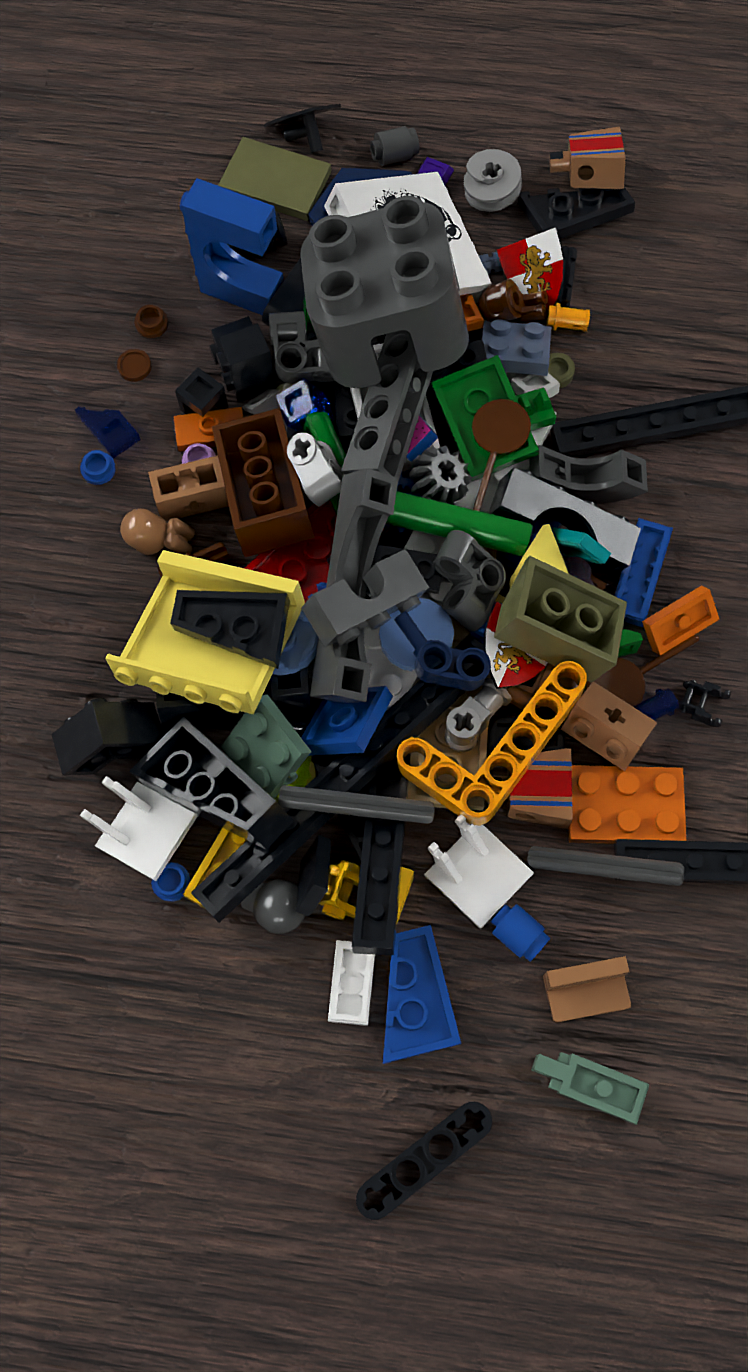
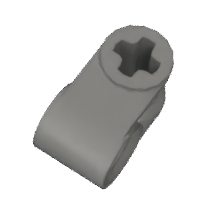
(315, 467)

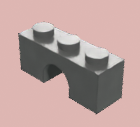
(340, 613)

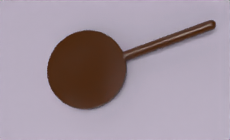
(499, 429)
(627, 679)

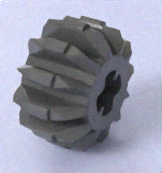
(439, 475)

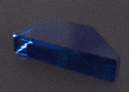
(109, 429)

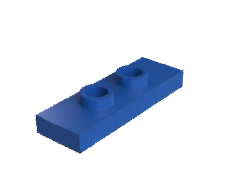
(640, 578)

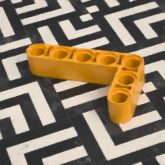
(504, 754)

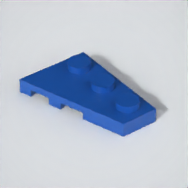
(418, 999)

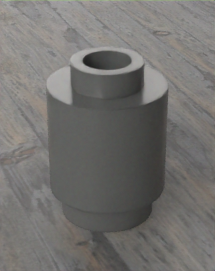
(394, 145)

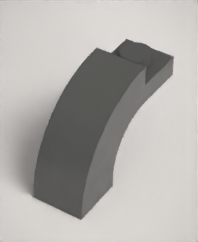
(594, 479)

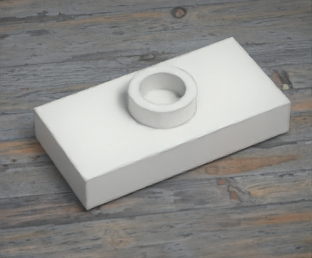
(351, 986)

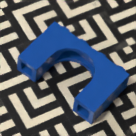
(225, 217)

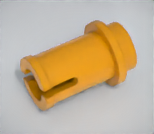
(567, 318)

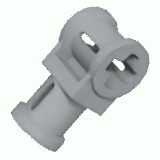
(475, 716)

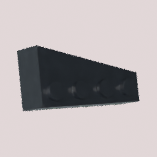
(206, 781)

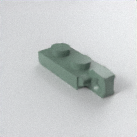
(594, 1085)

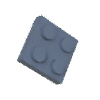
(518, 345)

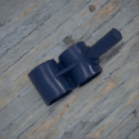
(451, 672)

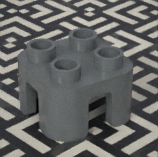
(379, 278)

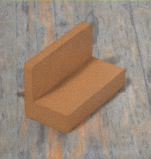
(587, 989)

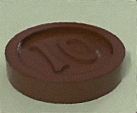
(134, 365)

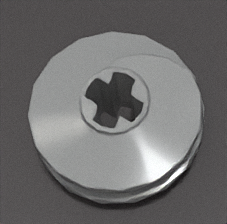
(492, 180)

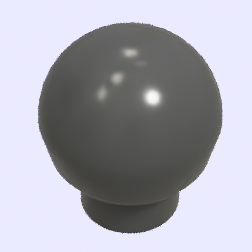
(275, 906)

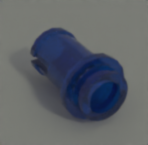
(659, 705)

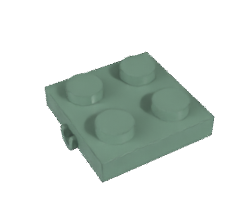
(267, 747)

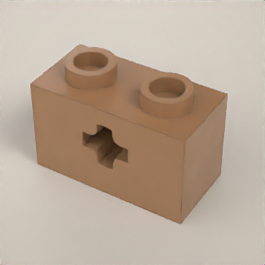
(189, 488)
(608, 725)

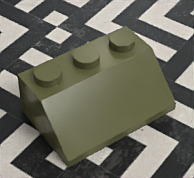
(561, 619)

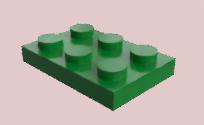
(462, 396)

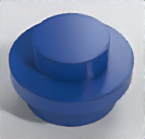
(97, 467)
(171, 882)

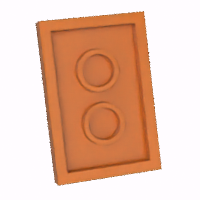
(627, 804)

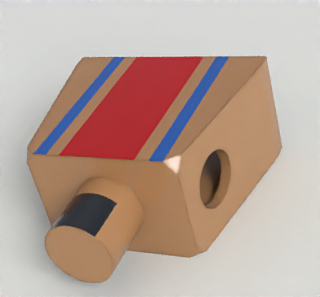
(592, 159)
(543, 791)

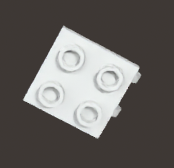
(144, 830)
(477, 872)

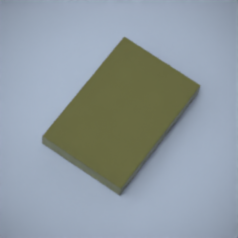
(276, 177)

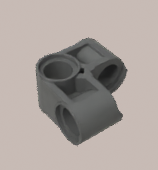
(290, 340)
(474, 576)

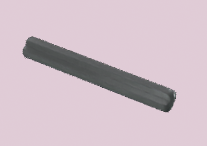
(356, 804)
(606, 865)

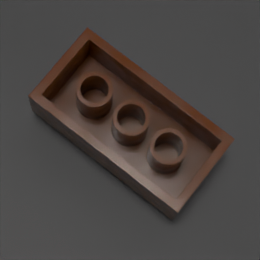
(261, 483)

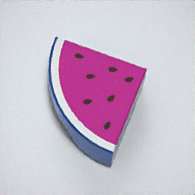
(421, 440)

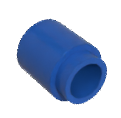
(519, 932)

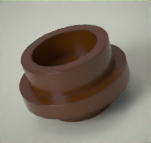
(151, 321)

